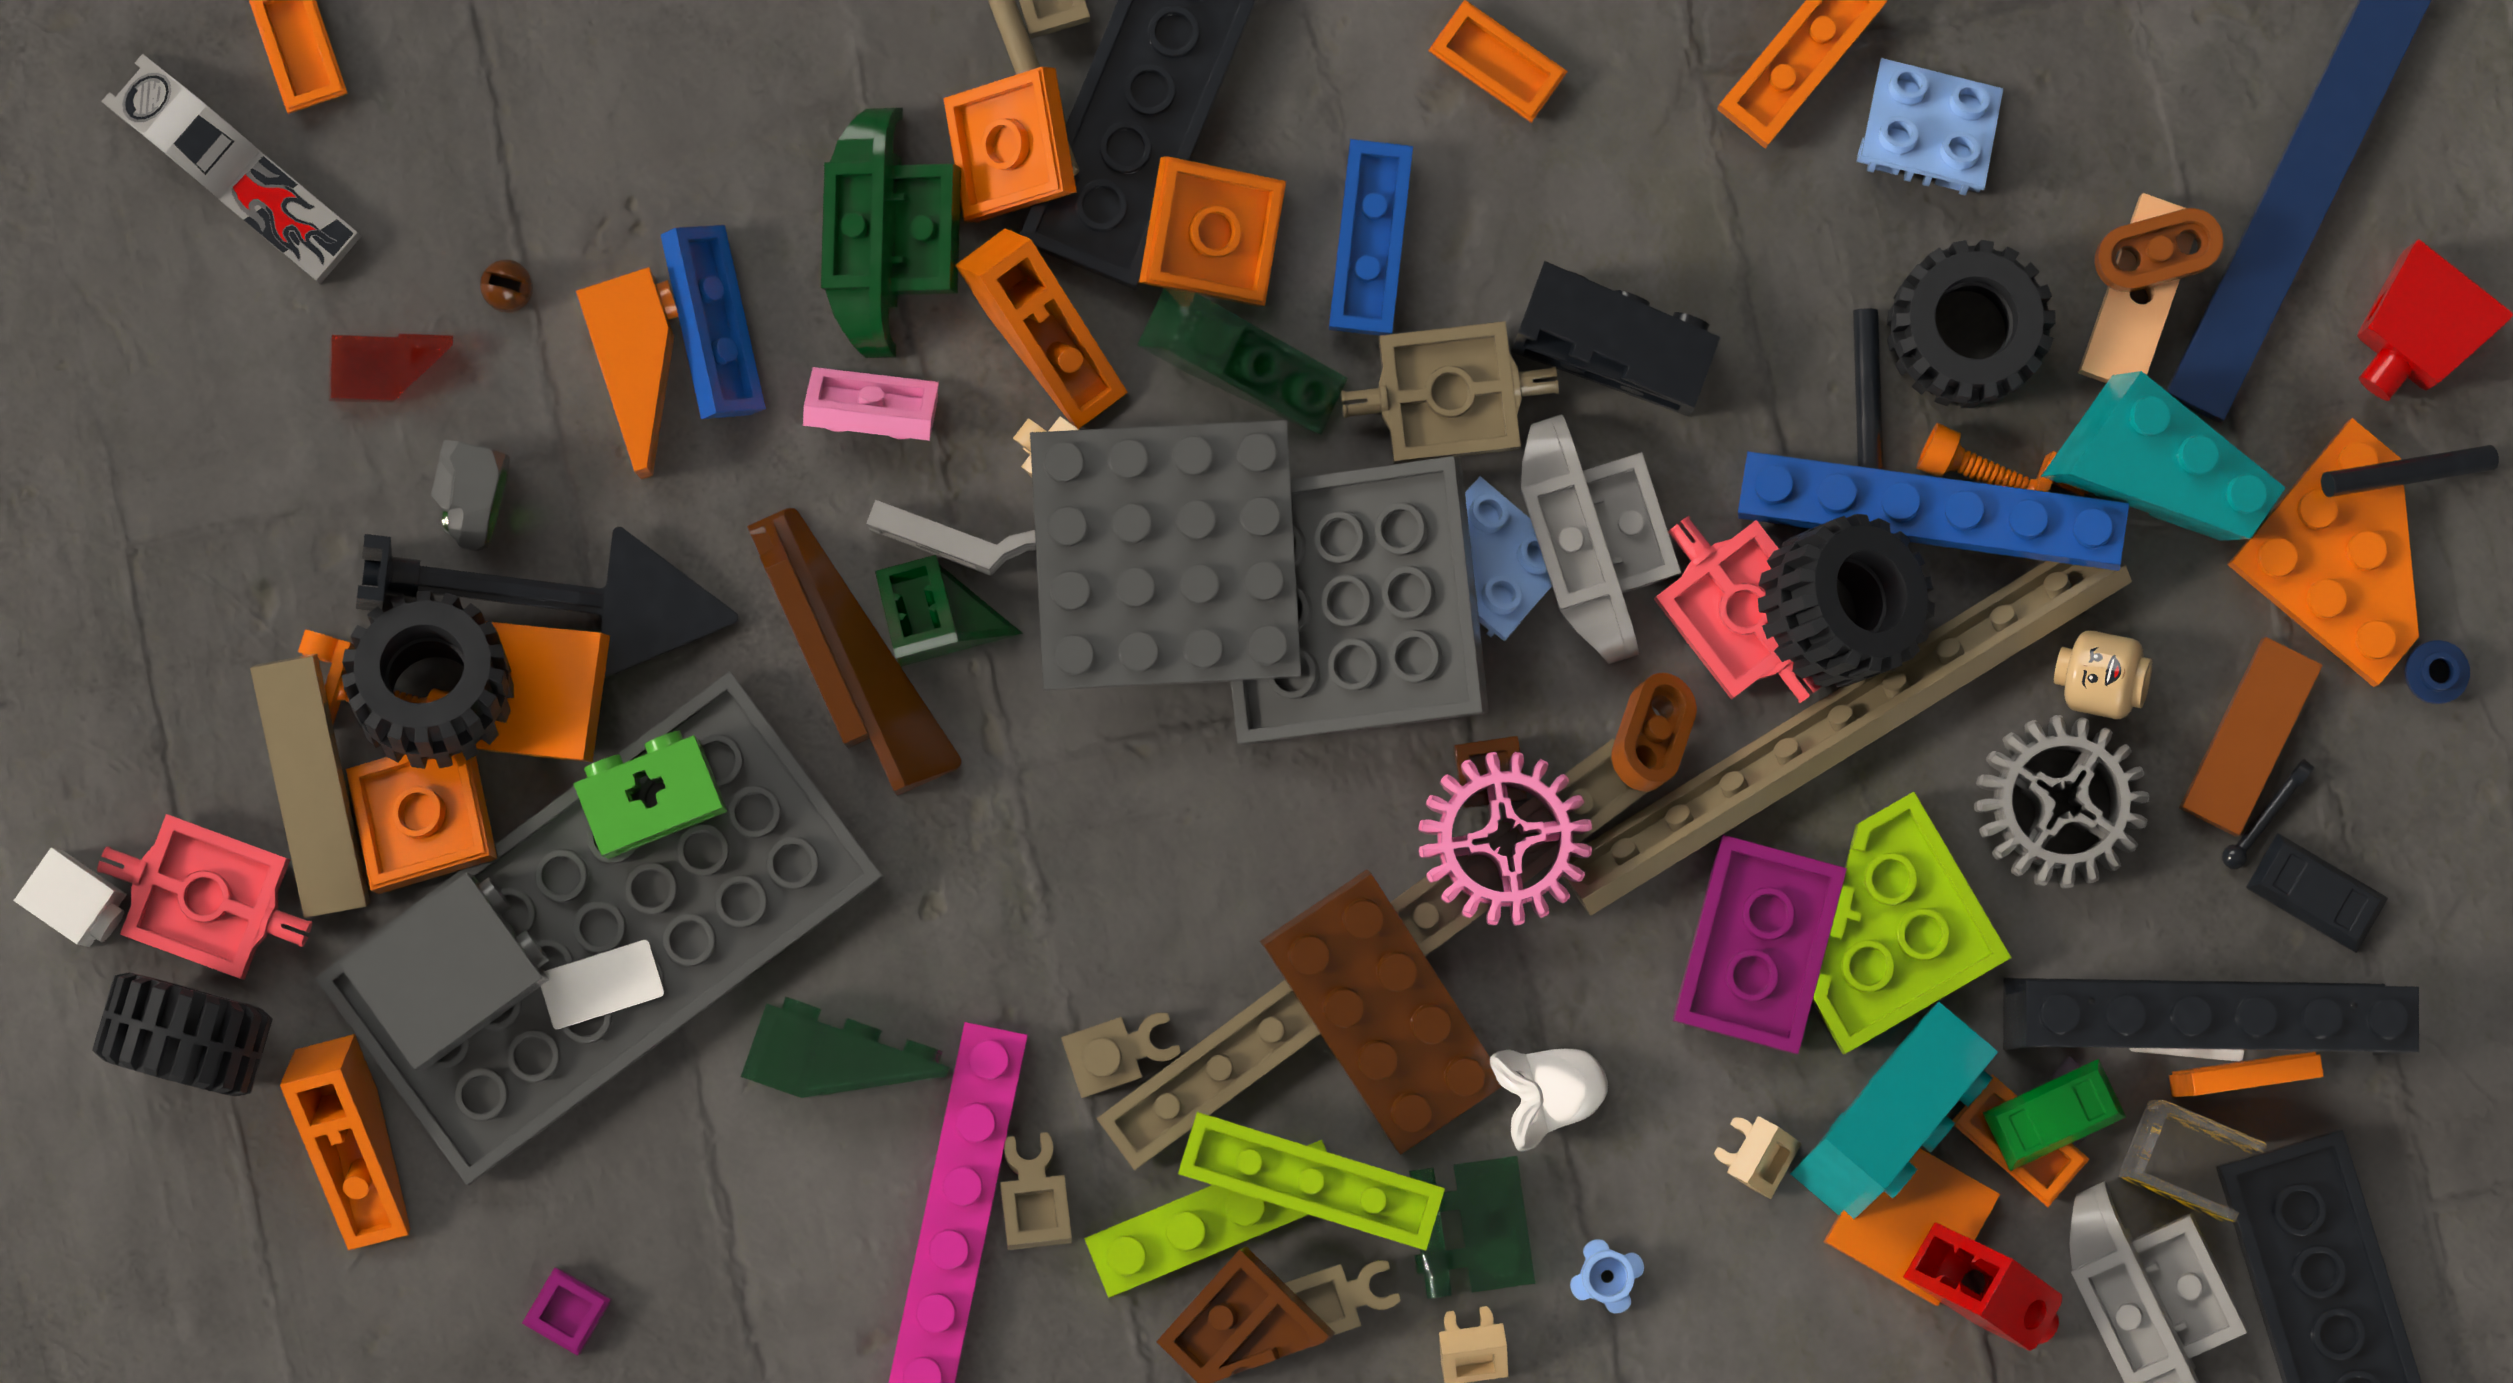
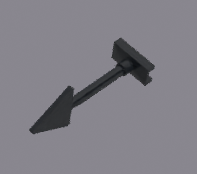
(643, 607)

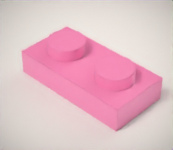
(870, 404)

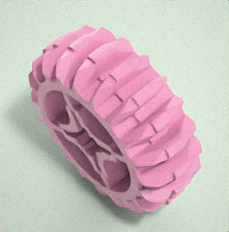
(1496, 784)

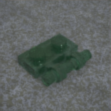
(1491, 1226)

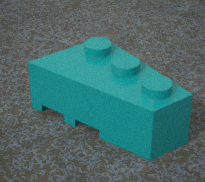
(2165, 461)
(1898, 1114)

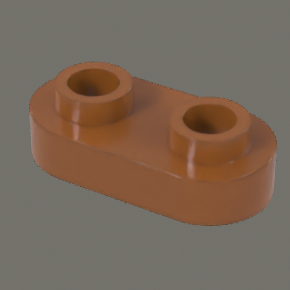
(2156, 249)
(1652, 737)

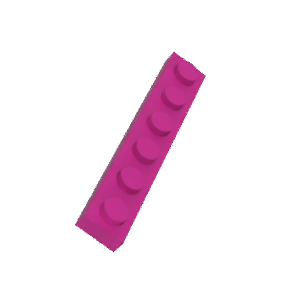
(958, 1205)

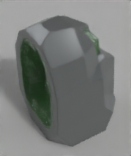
(470, 492)

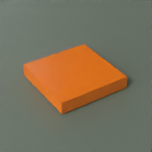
(1010, 144)
(1212, 231)
(555, 692)
(419, 820)
(2245, 1074)
(1893, 1229)

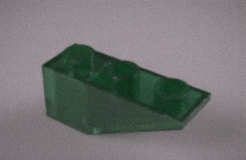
(1241, 359)
(819, 1060)

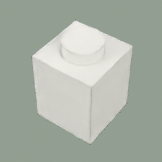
(72, 899)

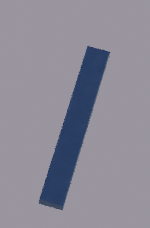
(2294, 204)

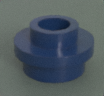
(2418, 675)

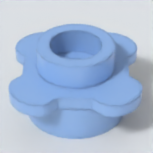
(1624, 1269)

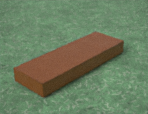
(2250, 736)

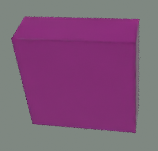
(567, 1311)

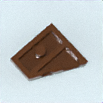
(1241, 1323)

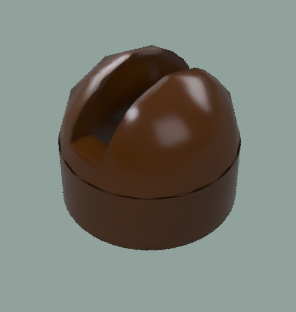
(501, 297)

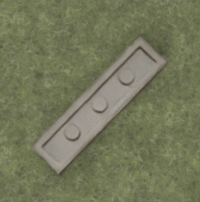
(310, 785)

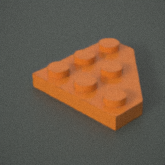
(2340, 560)

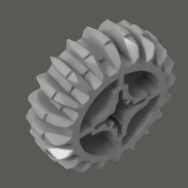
(2088, 816)

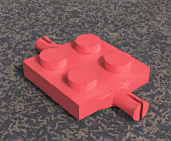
(1719, 611)
(204, 896)

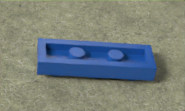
(1370, 237)
(712, 321)

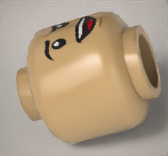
(2104, 674)

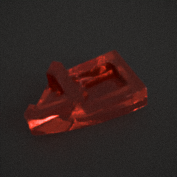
(380, 366)

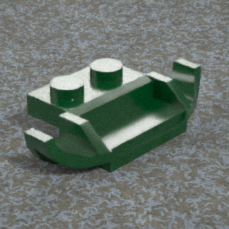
(884, 230)

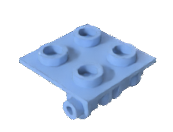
(1931, 126)
(1505, 560)

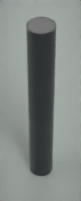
(1868, 388)
(2409, 471)

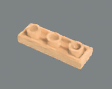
(2130, 331)

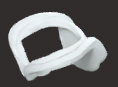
(1554, 1092)

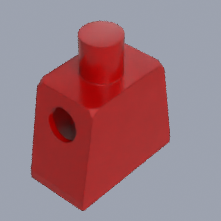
(2425, 322)
(2013, 1298)

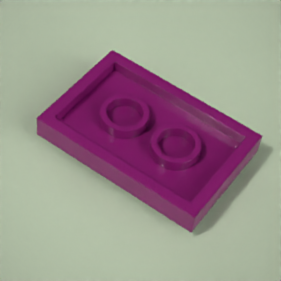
(1759, 944)

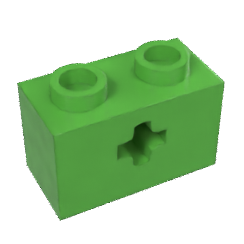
(626, 824)

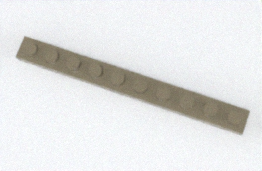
(1836, 728)
(1278, 1023)

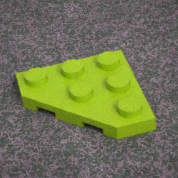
(1900, 928)

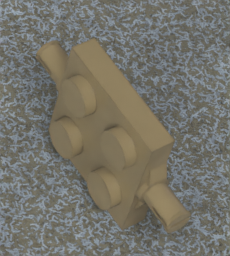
(1449, 392)

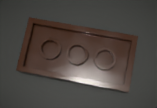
(1382, 1011)

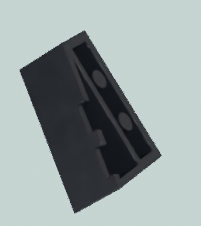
(1616, 340)

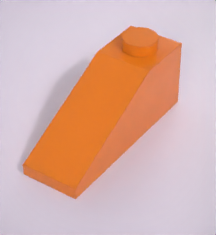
(1041, 325)
(634, 349)
(347, 1139)

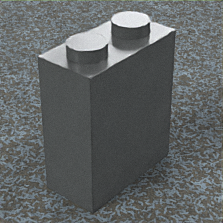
(446, 970)

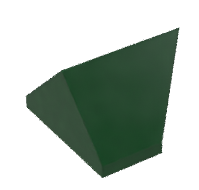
(934, 612)

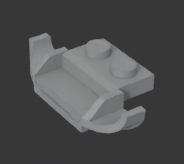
(1595, 534)
(2151, 1294)

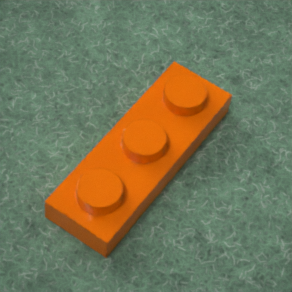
(1795, 64)

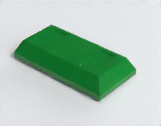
(2054, 1114)

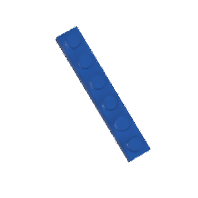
(1937, 510)

